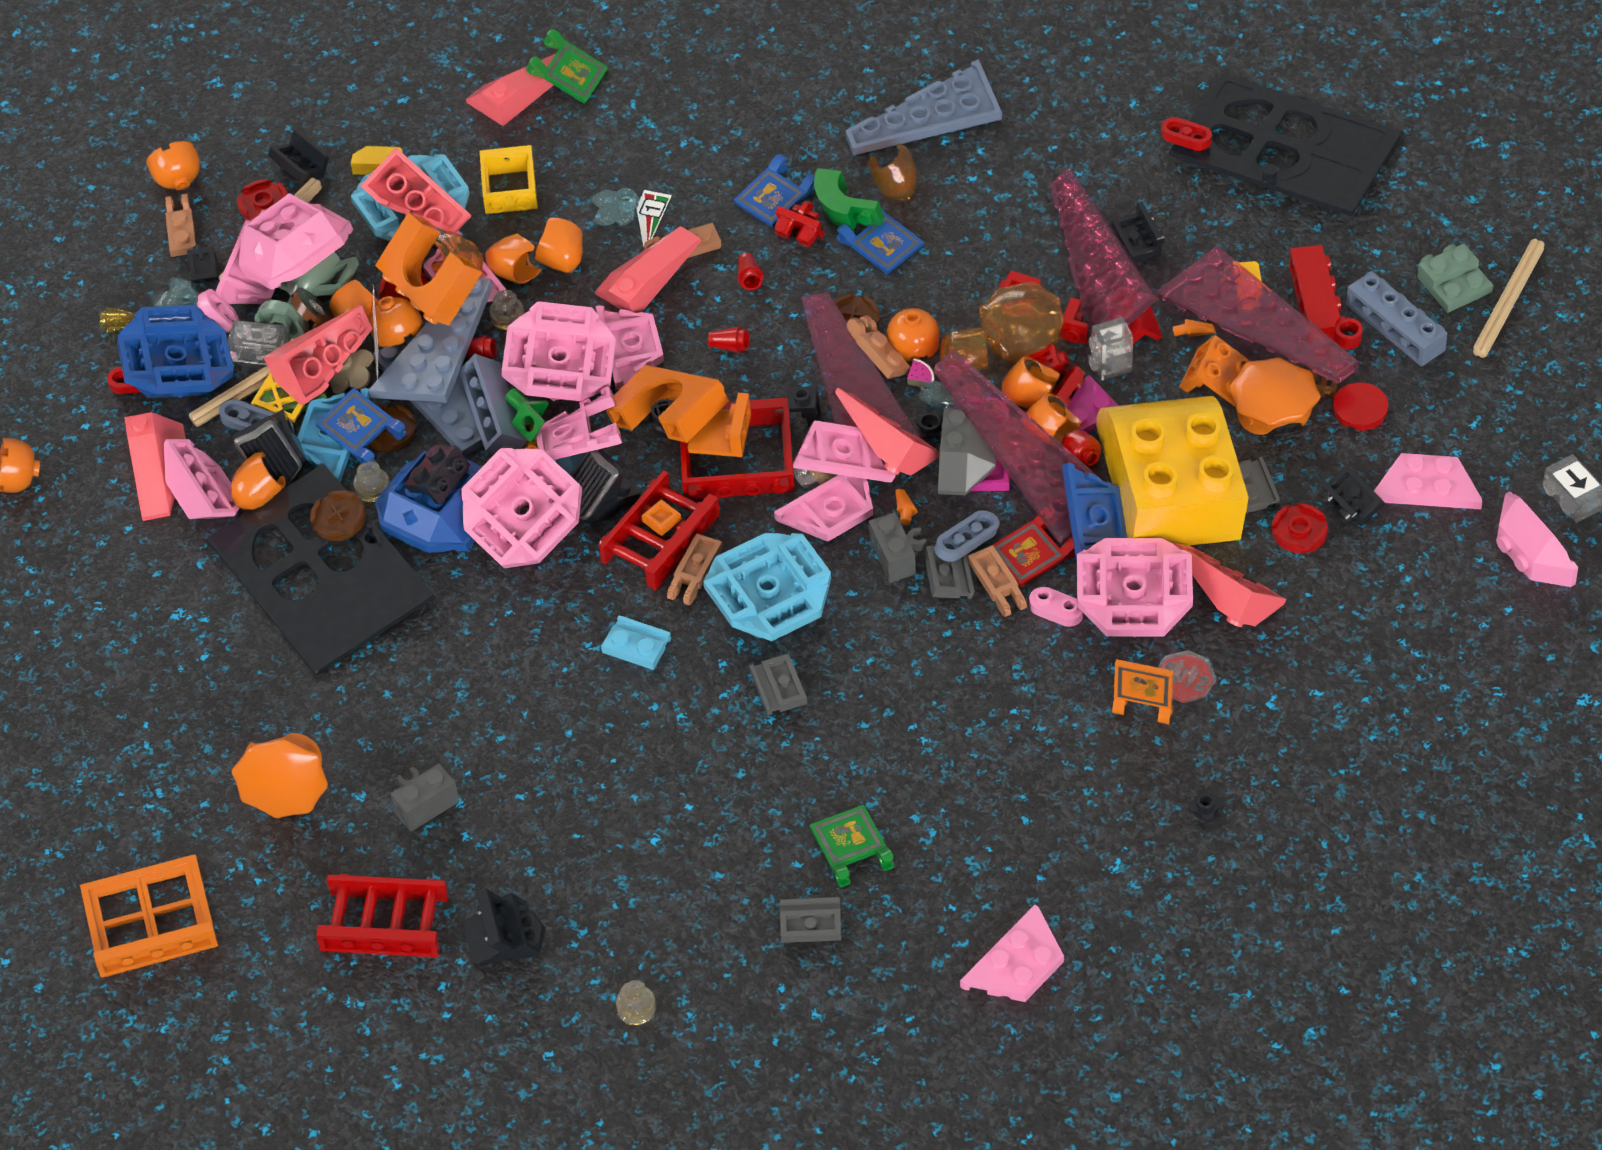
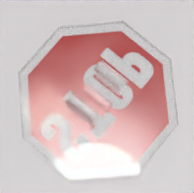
(1192, 675)

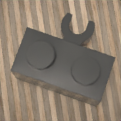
(894, 547)
(423, 796)

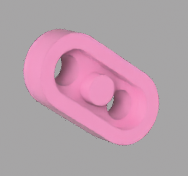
(217, 309)
(1055, 606)

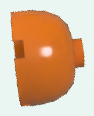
(175, 166)
(394, 321)
(913, 334)
(16, 465)

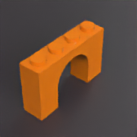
(403, 263)
(694, 405)

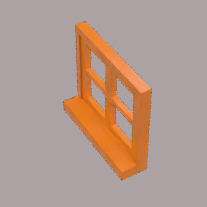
(155, 947)

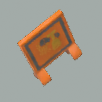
(1144, 686)

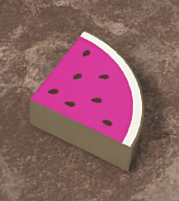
(920, 373)

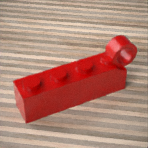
(1316, 295)

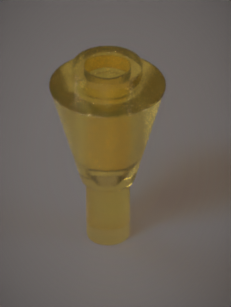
(114, 319)

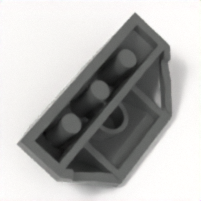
(963, 454)

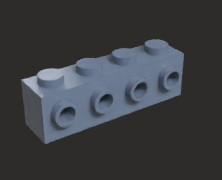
(1396, 318)
(486, 397)

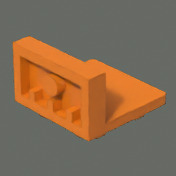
(1215, 366)
(725, 431)

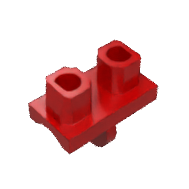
(802, 219)

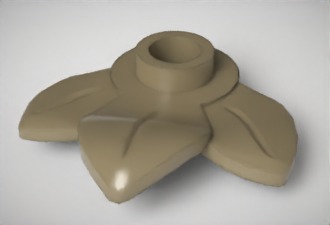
(353, 373)

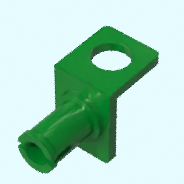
(527, 413)

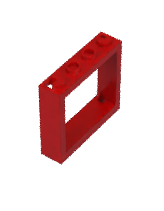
(750, 484)

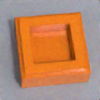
(661, 517)

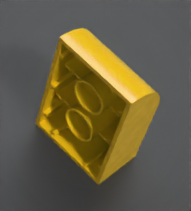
(1175, 470)

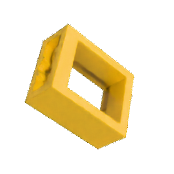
(493, 163)

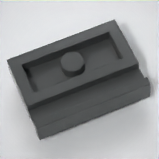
(1258, 485)
(948, 578)
(778, 684)
(810, 919)

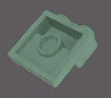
(1454, 277)

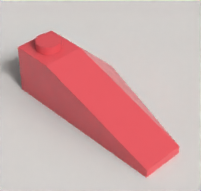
(509, 94)
(407, 189)
(643, 276)
(313, 358)
(889, 442)
(146, 444)
(1230, 593)

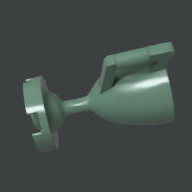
(316, 281)

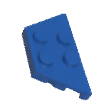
(1093, 508)

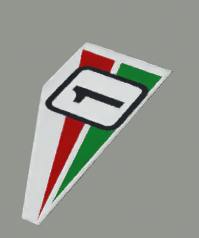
(650, 211)

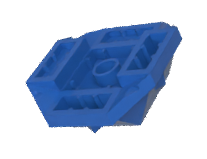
(174, 352)
(421, 521)

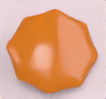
(1273, 395)
(281, 775)

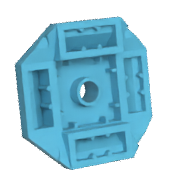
(386, 221)
(769, 585)

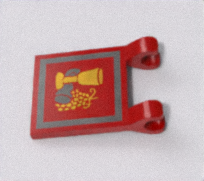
(1032, 552)

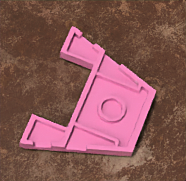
(572, 433)

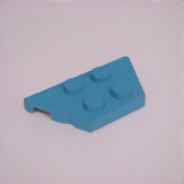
(316, 444)

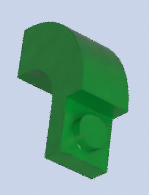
(843, 209)

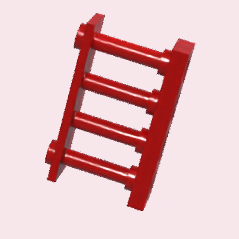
(672, 549)
(378, 940)

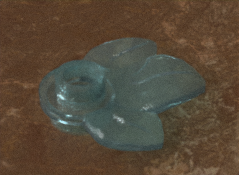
(615, 206)
(179, 294)
(935, 393)

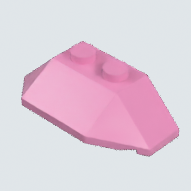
(197, 481)
(1533, 545)

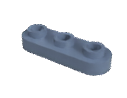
(246, 414)
(966, 536)

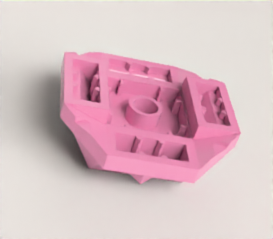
(290, 240)
(562, 334)
(503, 488)
(1134, 585)

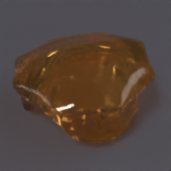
(1021, 320)

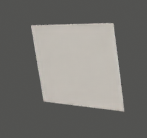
(375, 337)

